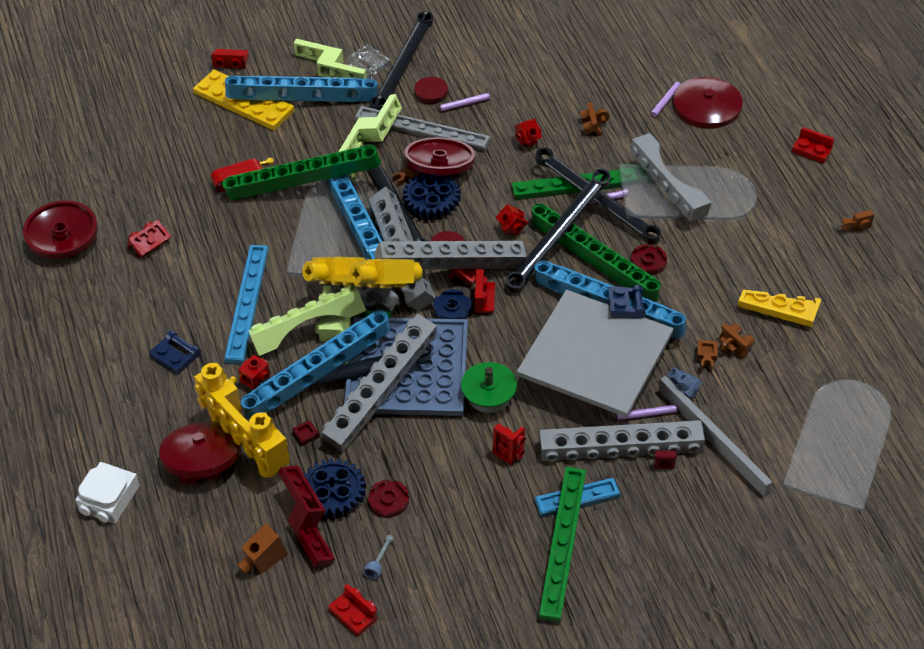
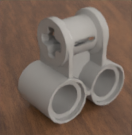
(378, 297)

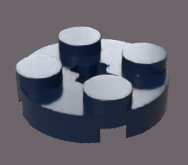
(452, 296)

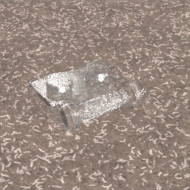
(371, 57)

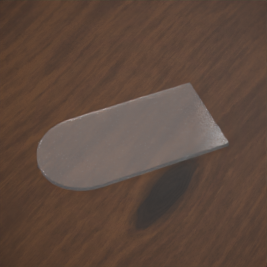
(727, 189)
(323, 227)
(840, 443)

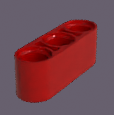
(238, 168)

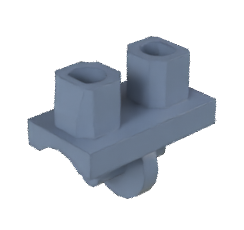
(685, 382)

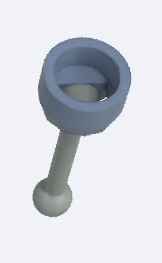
(373, 569)

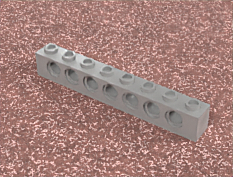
(394, 228)
(455, 253)
(343, 437)
(606, 440)

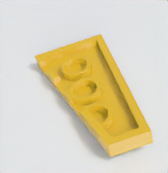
(789, 309)

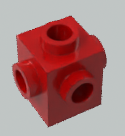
(528, 132)
(511, 220)
(254, 371)

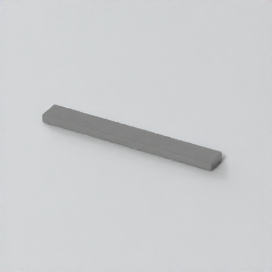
(430, 130)
(716, 437)

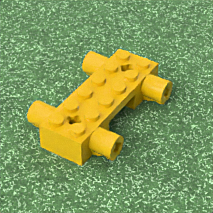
(362, 271)
(257, 437)

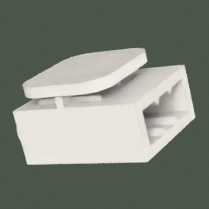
(106, 492)

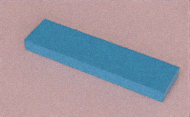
(592, 494)

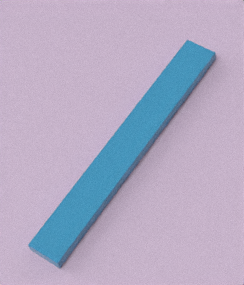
(246, 304)

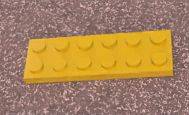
(264, 112)

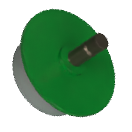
(488, 386)

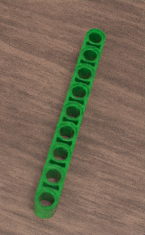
(302, 172)
(597, 253)

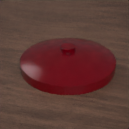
(707, 102)
(439, 156)
(60, 229)
(198, 450)

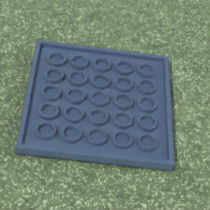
(426, 387)

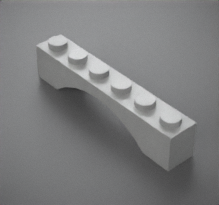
(689, 200)

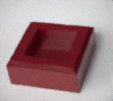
(305, 433)
(664, 459)

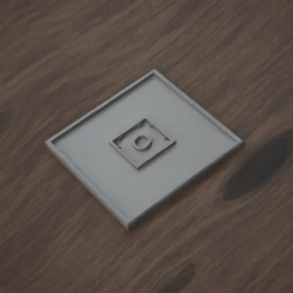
(595, 354)

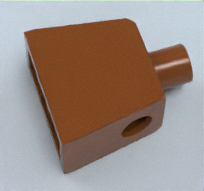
(262, 551)

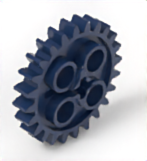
(431, 195)
(333, 487)

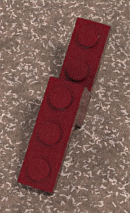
(306, 515)

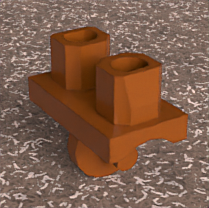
(596, 118)
(734, 342)

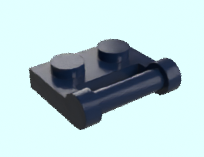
(620, 305)
(171, 357)

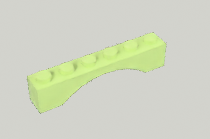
(269, 335)

